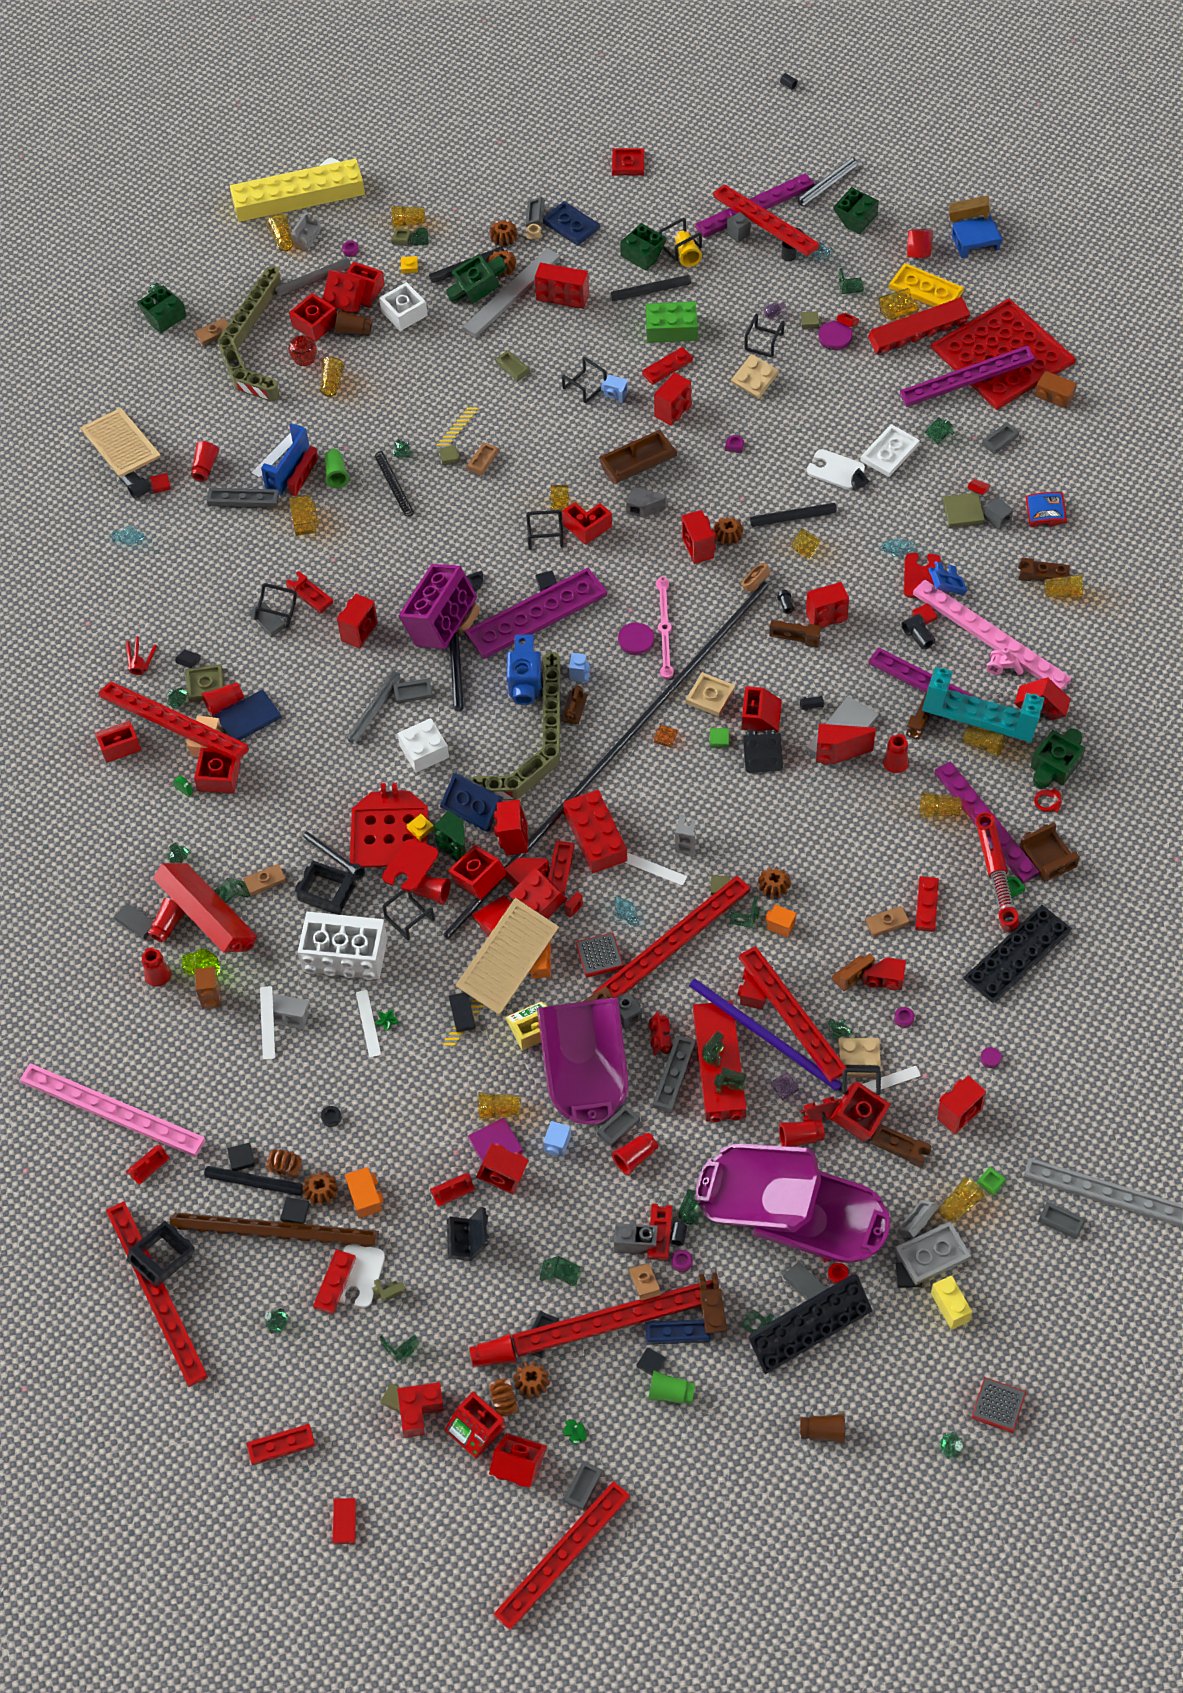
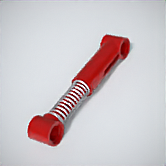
(997, 870)

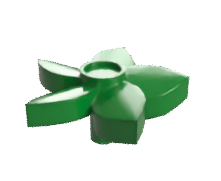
(386, 1019)

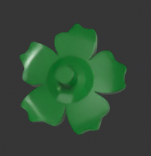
(575, 1431)

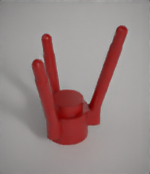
(137, 664)

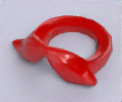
(1050, 793)

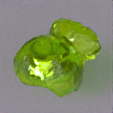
(200, 959)

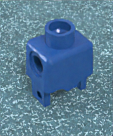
(526, 681)

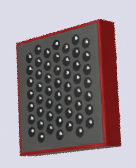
(599, 955)
(998, 1405)

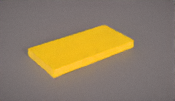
(925, 286)

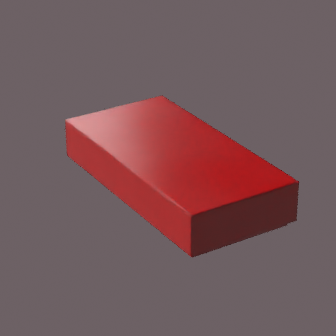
(344, 1521)

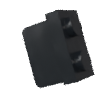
(762, 751)
(467, 1236)

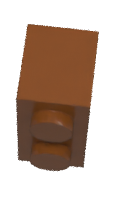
(1055, 389)
(208, 987)

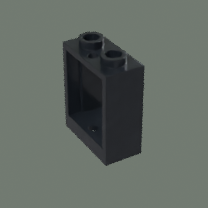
(341, 897)
(147, 1266)

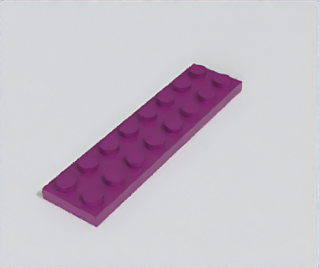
(536, 613)

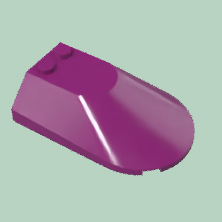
(584, 1059)
(760, 1187)
(845, 1224)

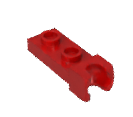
(310, 593)

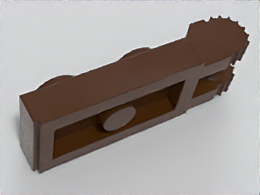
(712, 1306)

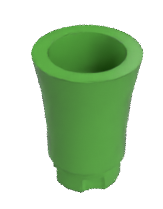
(336, 473)
(670, 1389)

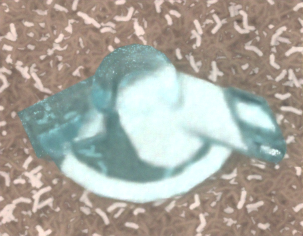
(823, 252)
(127, 536)
(897, 546)
(625, 910)

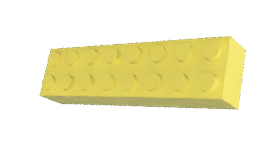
(297, 190)

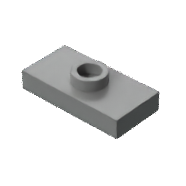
(917, 1218)

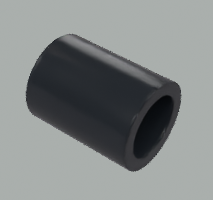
(788, 81)
(678, 1234)

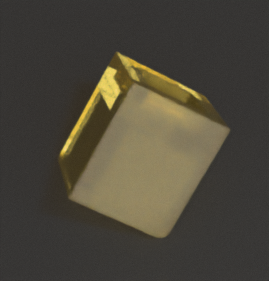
(559, 497)
(805, 543)

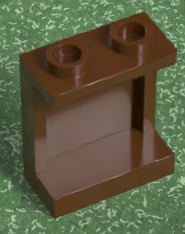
(1048, 852)

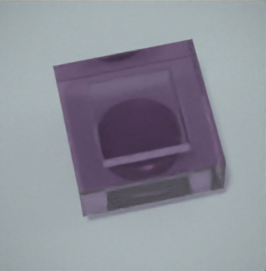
(784, 1086)

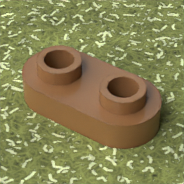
(755, 577)
(469, 618)

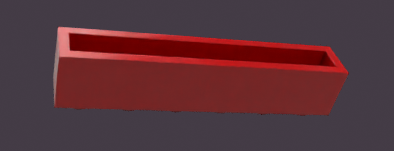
(919, 325)

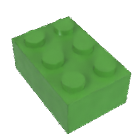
(671, 322)

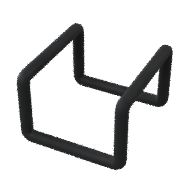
(683, 242)
(755, 320)
(572, 381)
(560, 534)
(259, 608)
(406, 934)
(862, 1069)

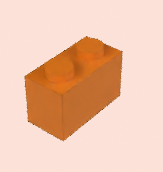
(363, 1192)

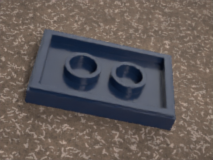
(571, 223)
(248, 716)
(471, 802)

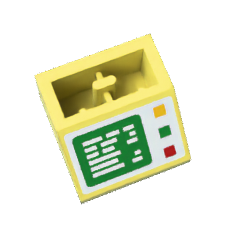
(526, 1026)

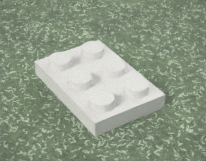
(890, 450)

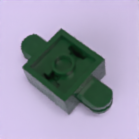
(471, 272)
(1057, 758)

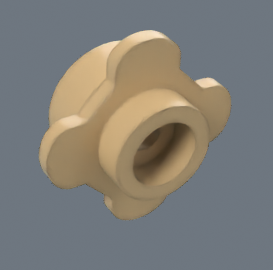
(533, 232)

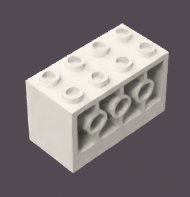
(342, 945)

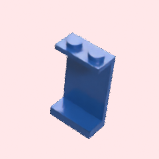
(278, 476)

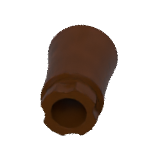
(352, 324)
(824, 1428)

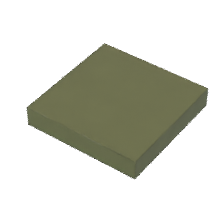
(963, 510)
(203, 680)

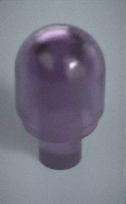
(774, 310)

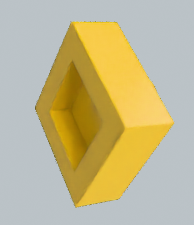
(409, 264)
(420, 827)

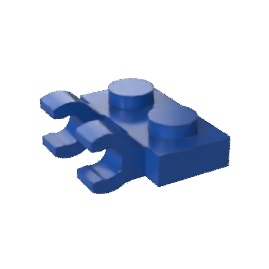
(947, 580)

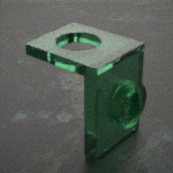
(850, 285)
(228, 889)
(749, 919)
(560, 1269)
(754, 1314)
(402, 1351)

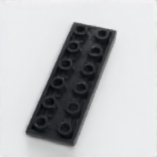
(1017, 954)
(810, 1323)

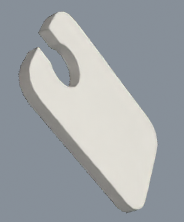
(837, 469)
(364, 1272)

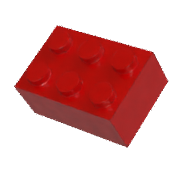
(562, 285)

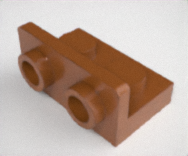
(853, 971)

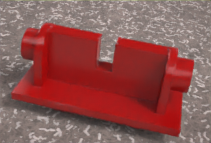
(659, 1026)
(814, 1112)
(148, 1164)
(452, 1189)

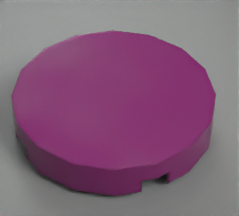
(835, 335)
(636, 638)

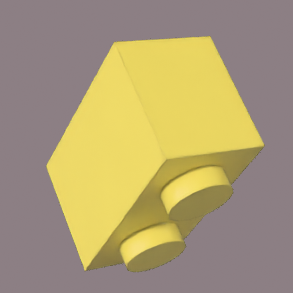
(951, 1302)

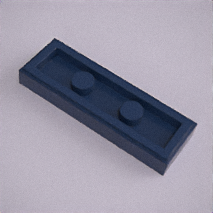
(676, 1332)

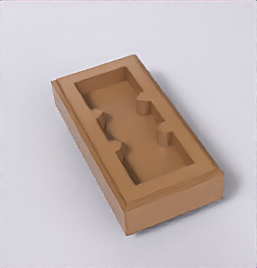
(211, 332)
(482, 458)
(264, 879)
(887, 921)
(644, 1281)

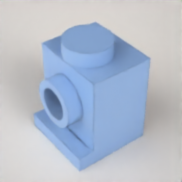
(615, 388)
(579, 668)

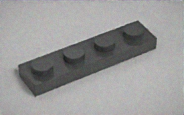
(243, 497)
(674, 1074)

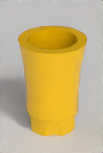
(688, 252)

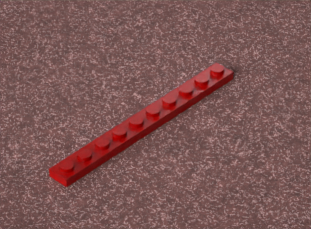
(174, 721)
(676, 937)
(159, 1301)
(608, 1320)

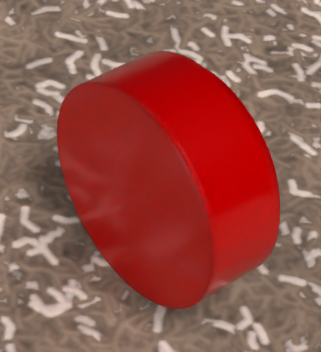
(837, 1272)

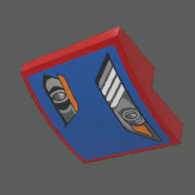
(1046, 508)

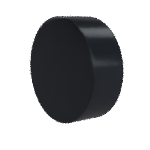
(331, 1116)

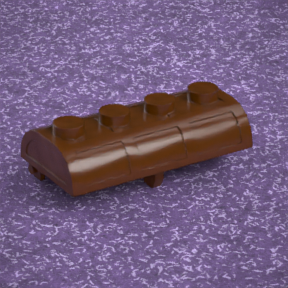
(637, 456)

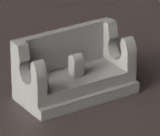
(305, 232)
(685, 837)
(290, 1011)

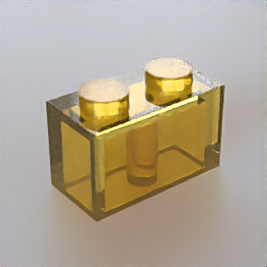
(302, 515)

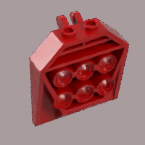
(383, 808)

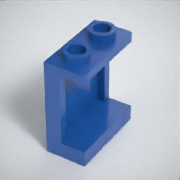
(975, 234)

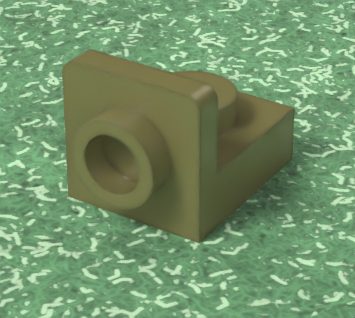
(392, 1290)

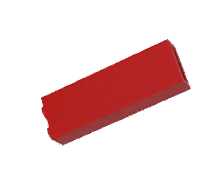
(205, 907)
(731, 1102)

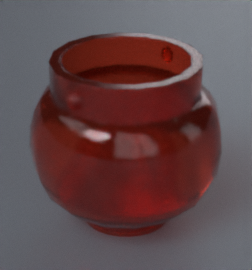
(302, 350)

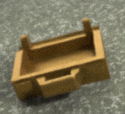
(970, 208)

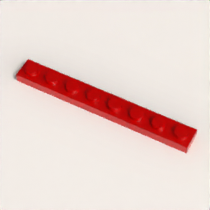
(766, 220)
(792, 1013)
(561, 1556)

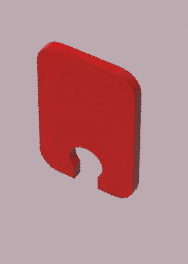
(916, 574)
(412, 860)

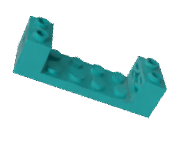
(981, 712)

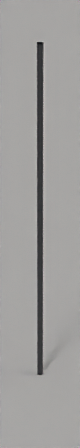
(618, 746)

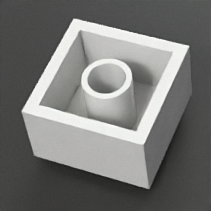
(403, 306)
(423, 745)

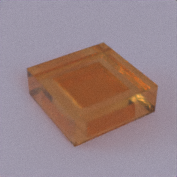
(665, 736)

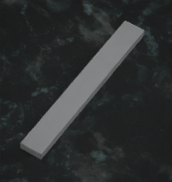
(508, 295)
(1104, 1192)

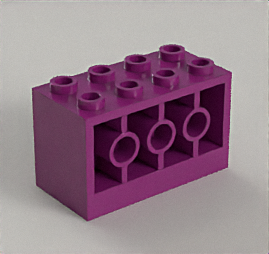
(438, 606)

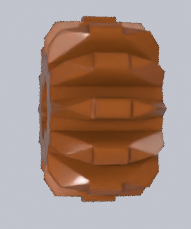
(503, 232)
(509, 260)
(728, 530)
(774, 882)
(284, 1163)
(318, 1182)
(531, 1387)
(503, 1397)

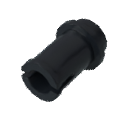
(785, 599)
(813, 702)

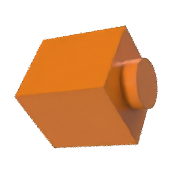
(780, 920)

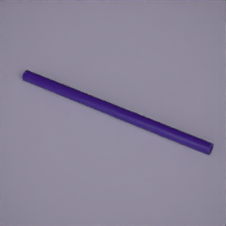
(763, 1033)

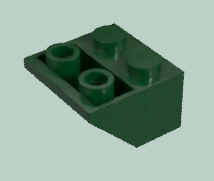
(856, 210)
(642, 246)
(162, 309)
(450, 835)

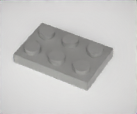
(933, 1253)

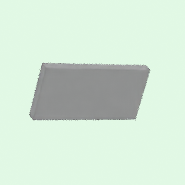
(850, 714)

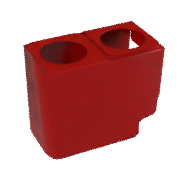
(919, 243)

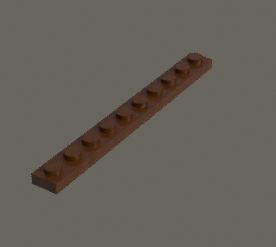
(283, 1230)

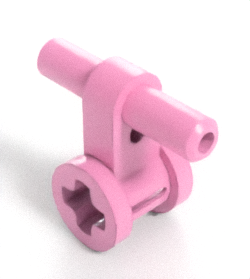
(1003, 660)

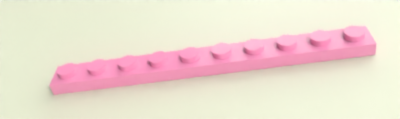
(989, 633)
(113, 1110)

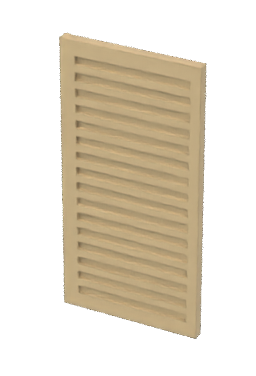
(120, 442)
(507, 956)

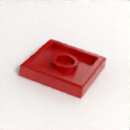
(628, 161)

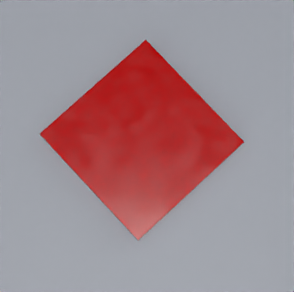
(997, 333)

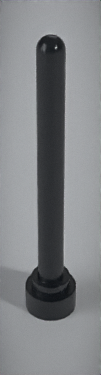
(355, 871)

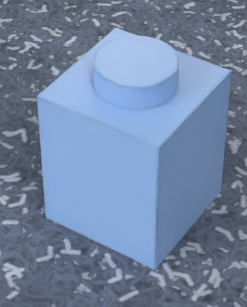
(557, 1139)

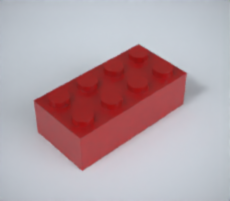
(595, 831)

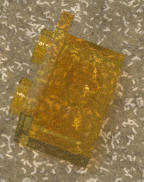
(897, 304)

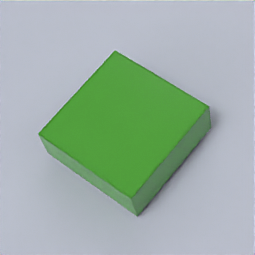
(719, 737)
(991, 1181)

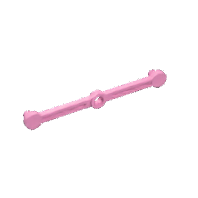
(666, 671)

